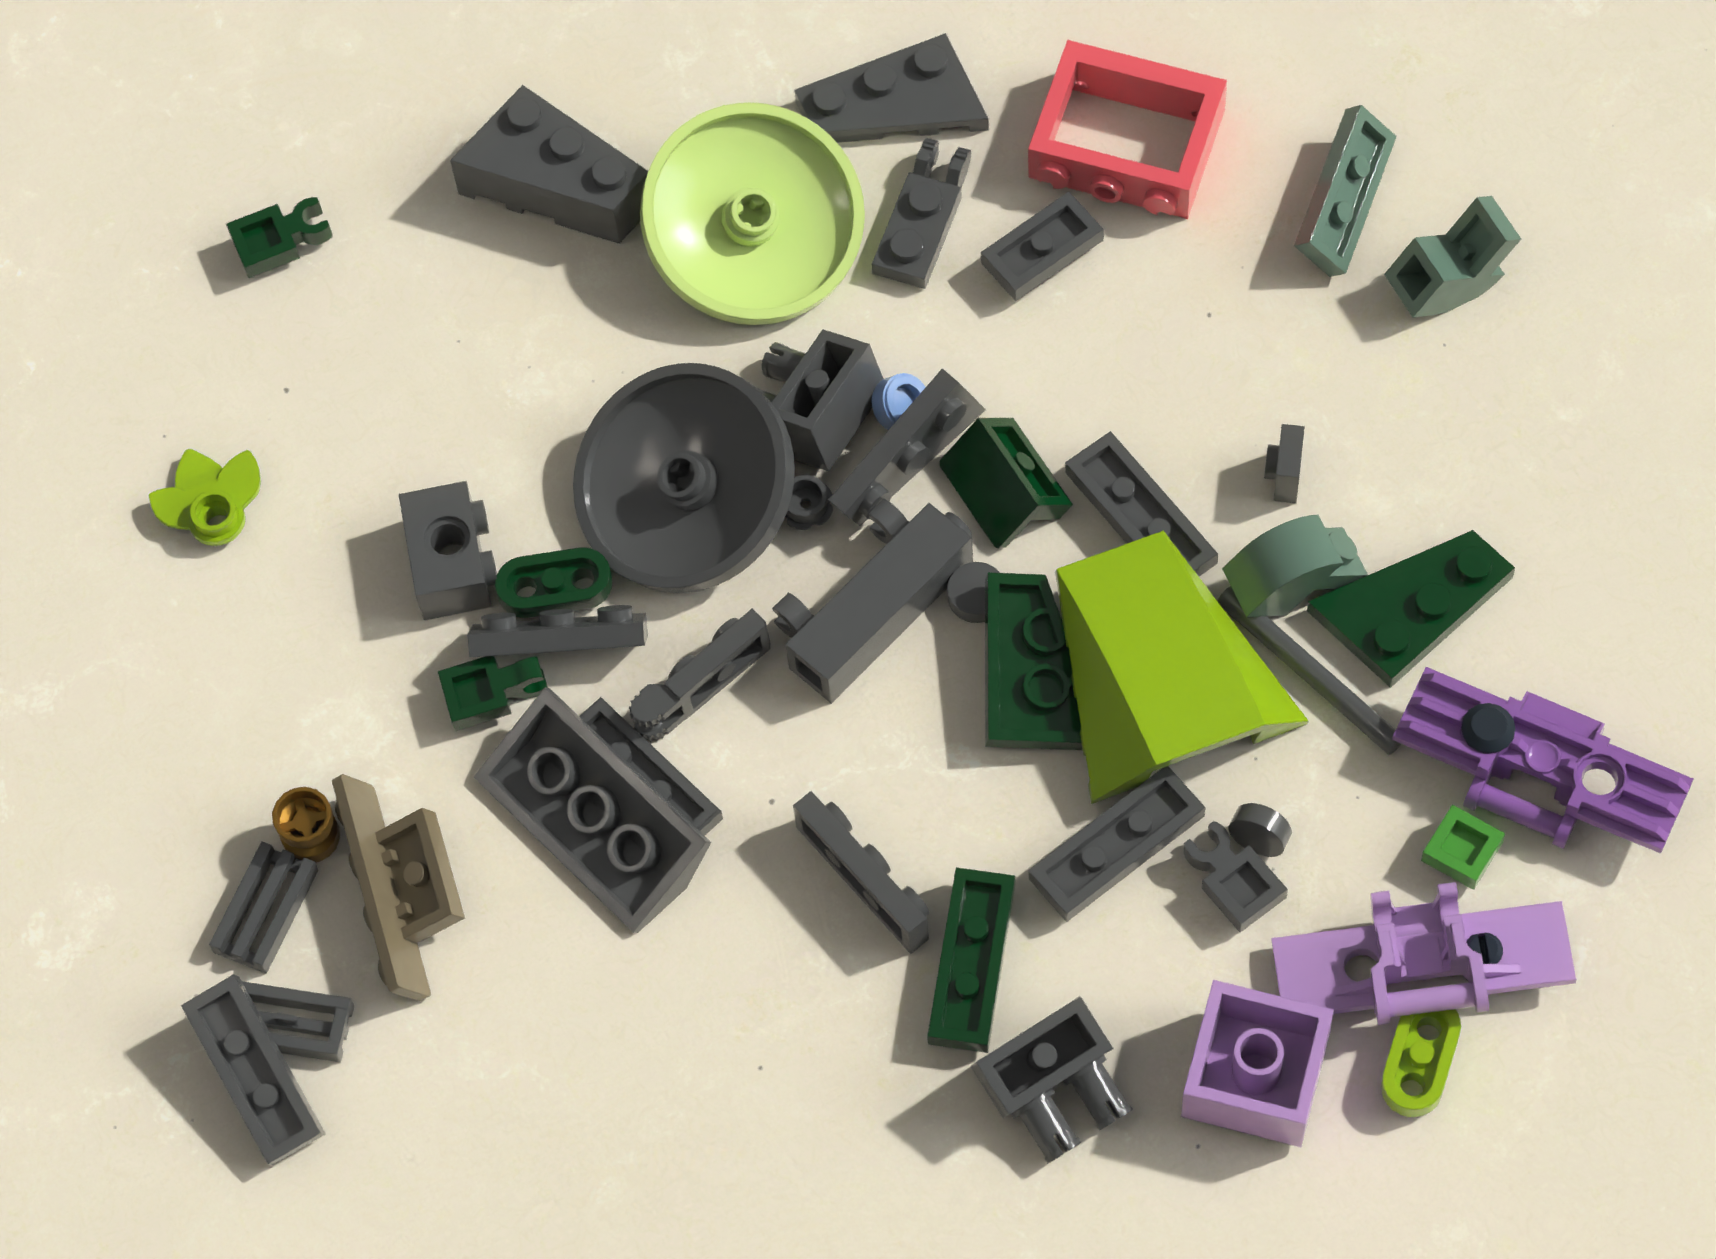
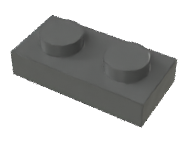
(1042, 246)

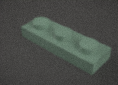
(1345, 191)

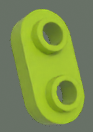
(1420, 1061)

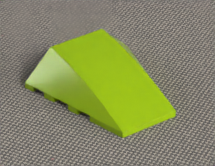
(1159, 666)

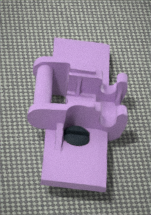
(1426, 941)

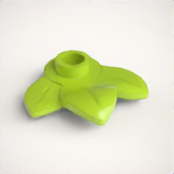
(207, 491)

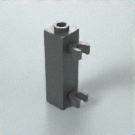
(878, 601)

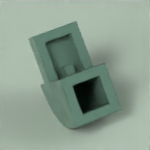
(1454, 267)
(1289, 564)

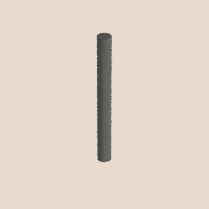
(1313, 673)

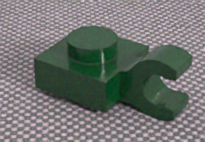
(481, 690)

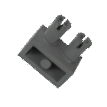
(823, 394)
(1056, 1049)

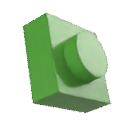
(1463, 847)

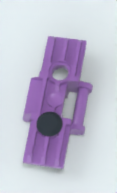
(1550, 743)

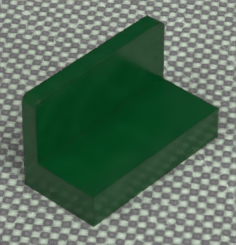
(1003, 479)

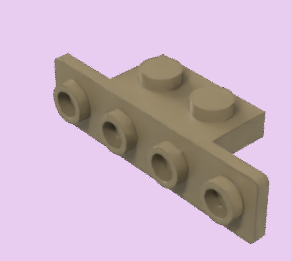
(402, 882)

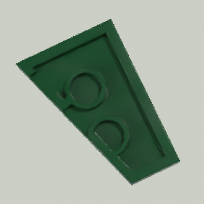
(1412, 605)
(1027, 667)

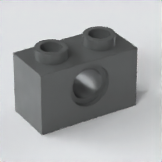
(438, 519)

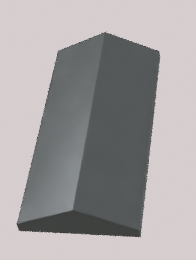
(593, 811)

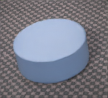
(894, 396)

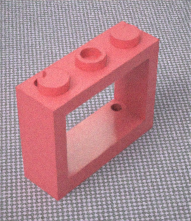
(1140, 85)

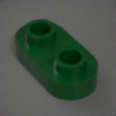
(554, 580)

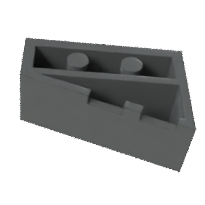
(553, 167)

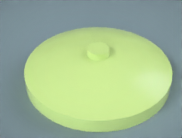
(752, 213)

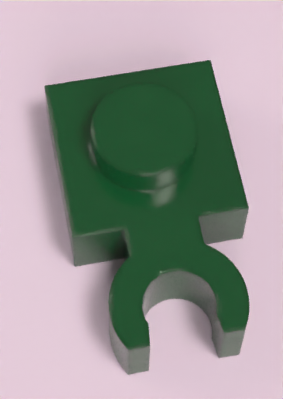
(270, 239)

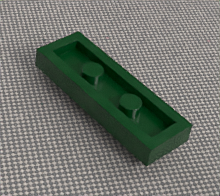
(971, 960)

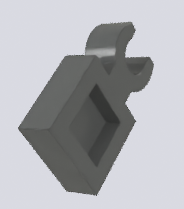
(1238, 883)

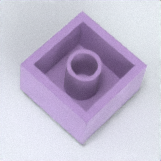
(1256, 1063)

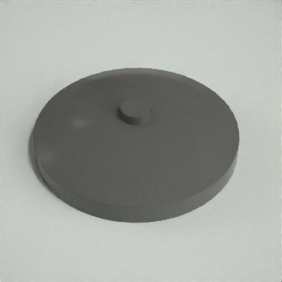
(684, 477)

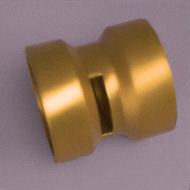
(301, 812)

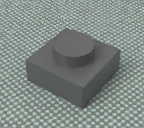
(1284, 463)

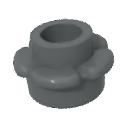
(818, 494)

